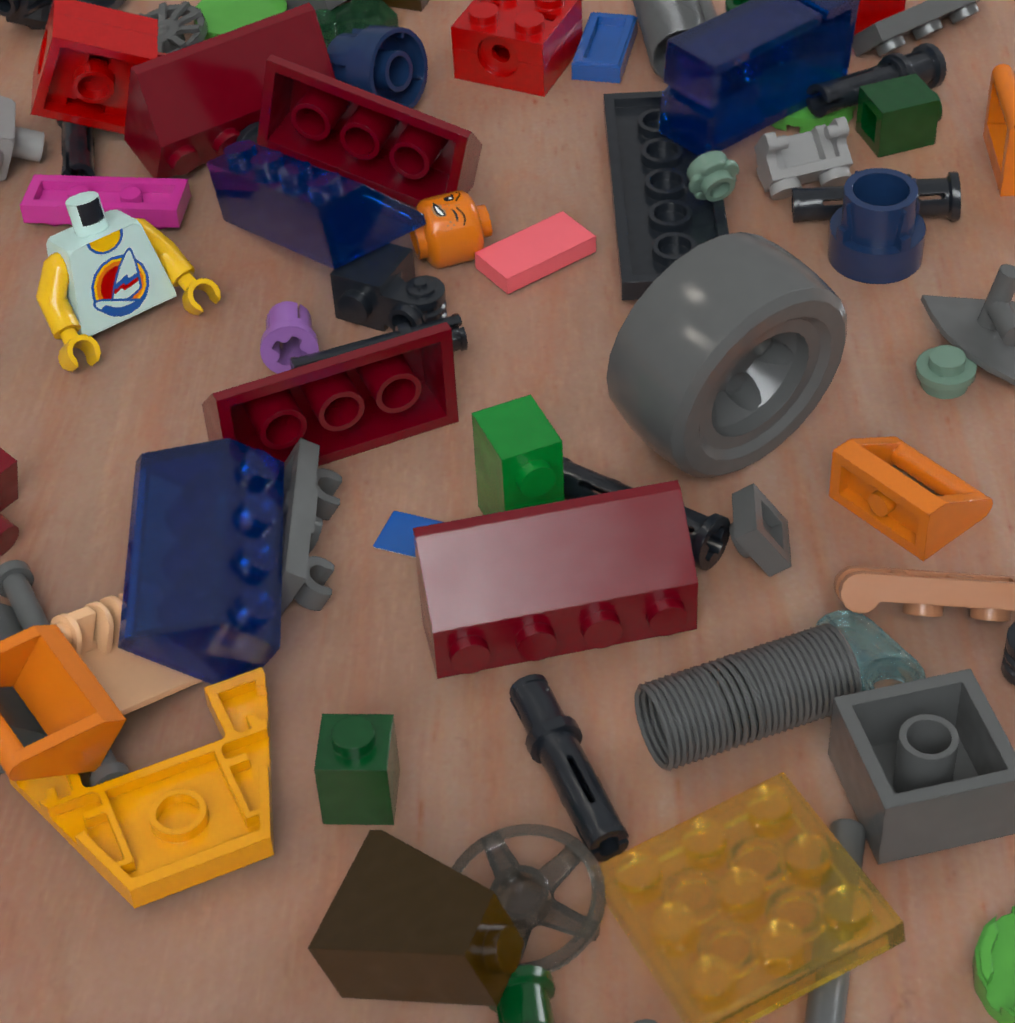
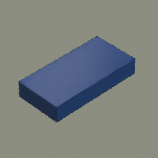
(605, 47)

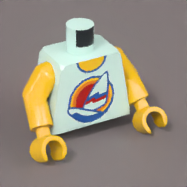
(108, 273)

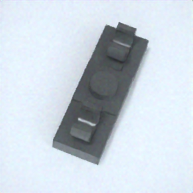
(305, 506)

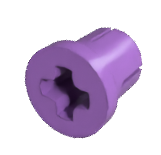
(287, 336)

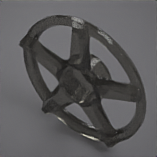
(529, 892)

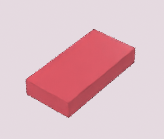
(535, 252)

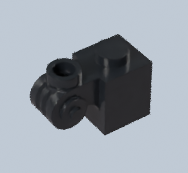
(384, 292)

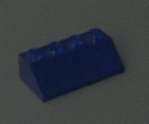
(305, 205)
(205, 559)

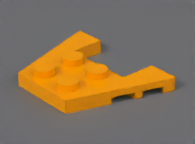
(181, 815)

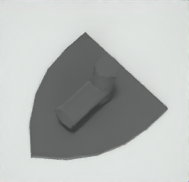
(981, 326)

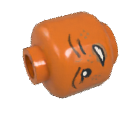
(452, 229)

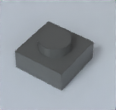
(760, 530)

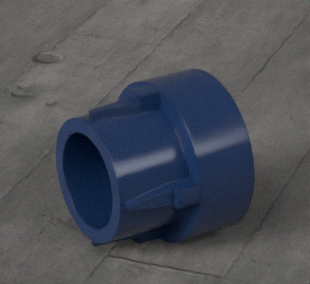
(381, 61)
(878, 228)

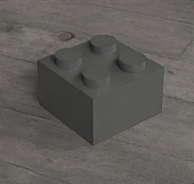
(924, 765)

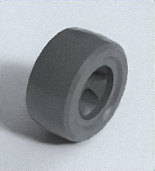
(726, 354)

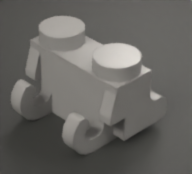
(804, 158)

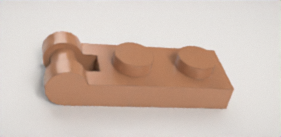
(926, 591)

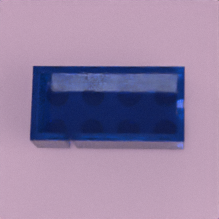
(751, 68)

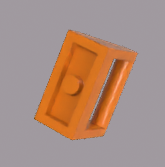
(1000, 128)
(896, 504)
(65, 702)

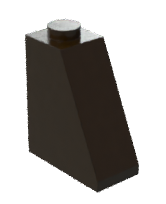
(415, 931)

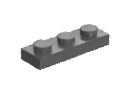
(920, 20)

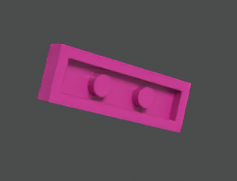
(153, 199)

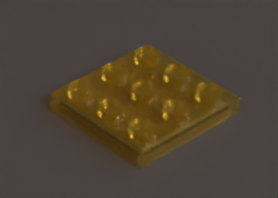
(747, 906)

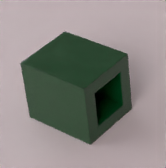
(898, 115)
(357, 769)

